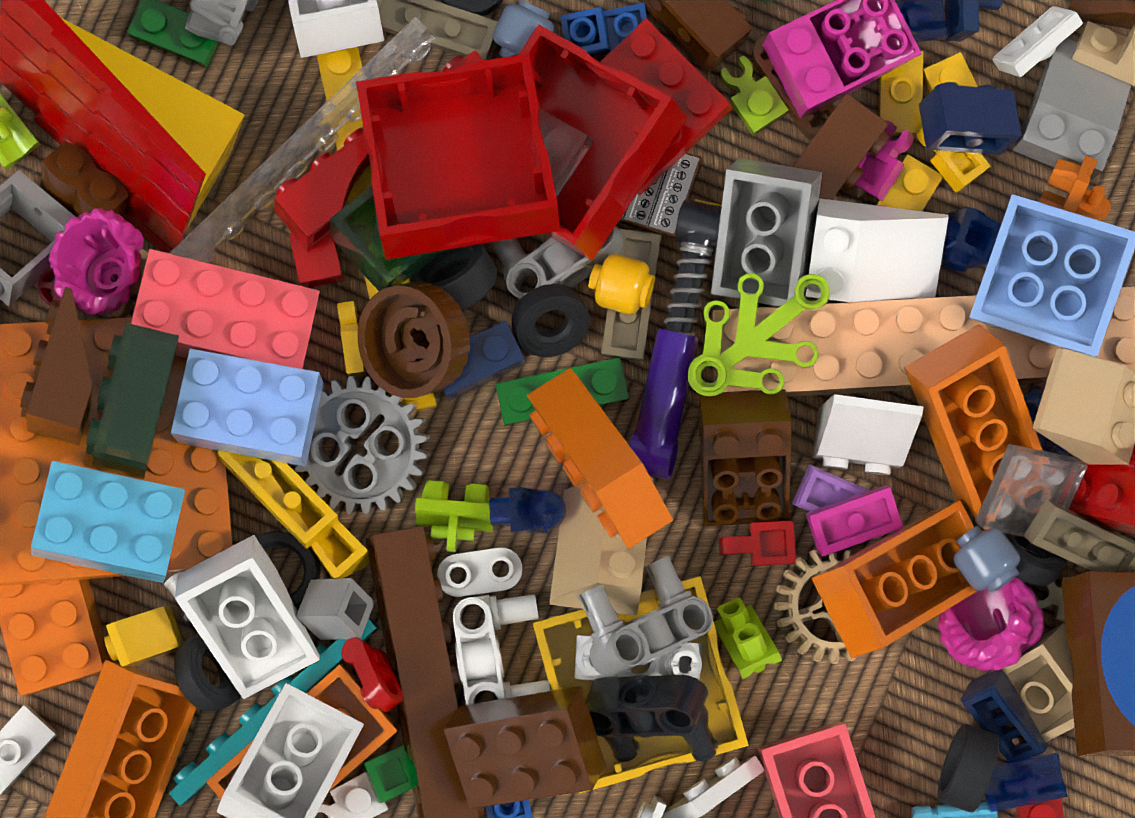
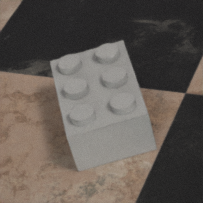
(765, 229)

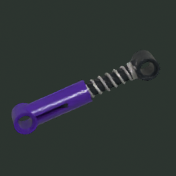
(675, 348)

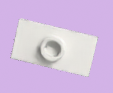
(1037, 41)
(21, 744)

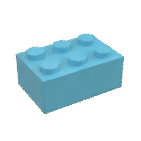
(107, 522)

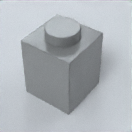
(335, 609)

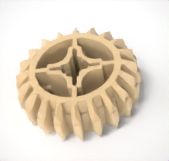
(797, 617)

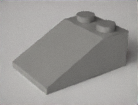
(1072, 112)

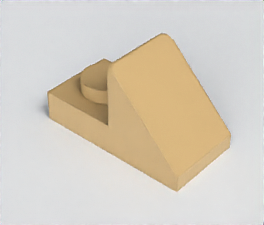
(1107, 52)

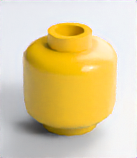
(622, 284)

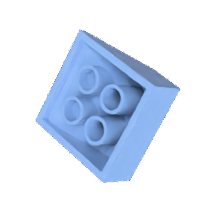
(1054, 276)

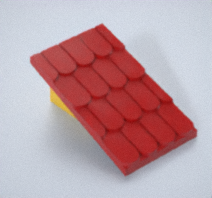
(124, 113)

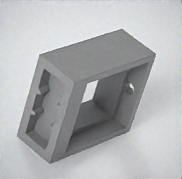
(43, 214)

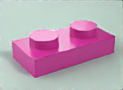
(854, 520)

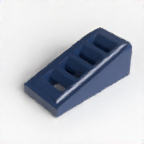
(997, 691)

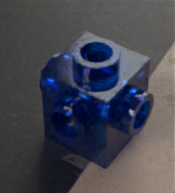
(969, 239)

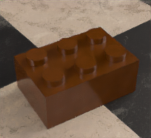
(525, 747)

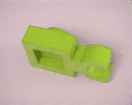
(756, 101)

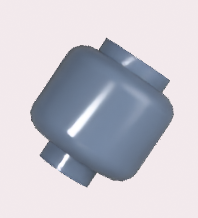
(517, 26)
(986, 559)

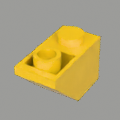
(143, 637)

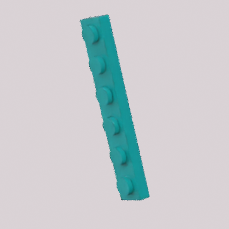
(224, 748)

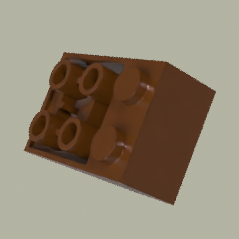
(63, 389)
(745, 457)

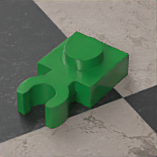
(391, 774)

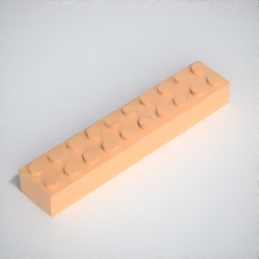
(872, 342)

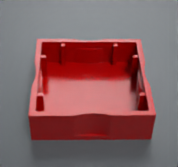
(621, 116)
(457, 157)

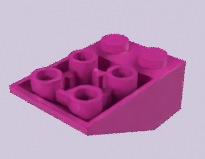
(839, 50)

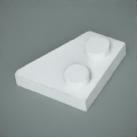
(706, 795)

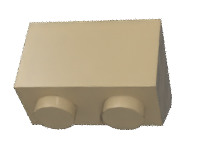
(1089, 408)
(1046, 683)

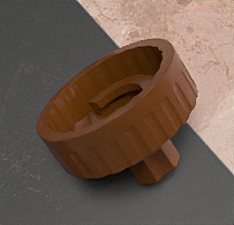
(436, 338)

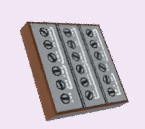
(660, 204)

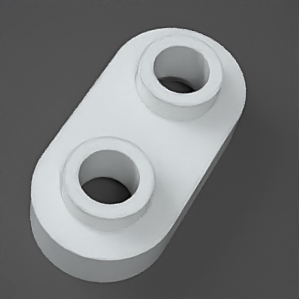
(479, 572)

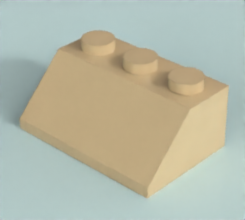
(592, 558)

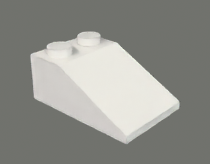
(334, 24)
(876, 252)
(865, 433)
(246, 617)
(291, 759)

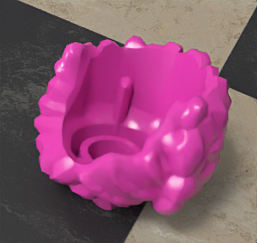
(97, 260)
(992, 628)

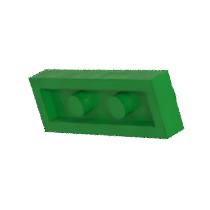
(602, 379)

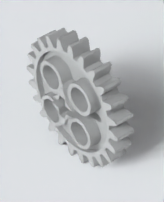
(388, 469)

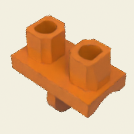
(1074, 181)

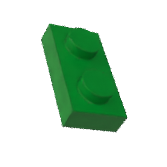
(165, 29)

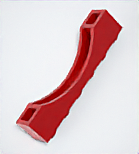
(321, 193)

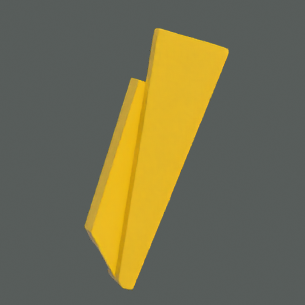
(300, 512)

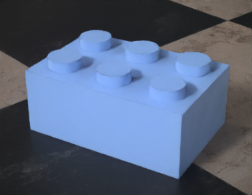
(247, 407)

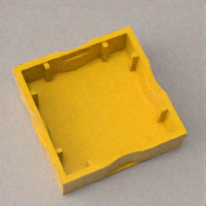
(558, 650)

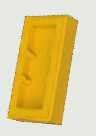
(900, 96)

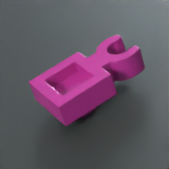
(884, 168)

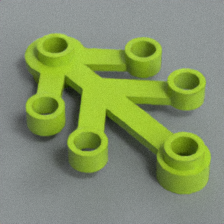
(752, 340)

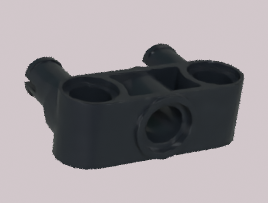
(649, 708)

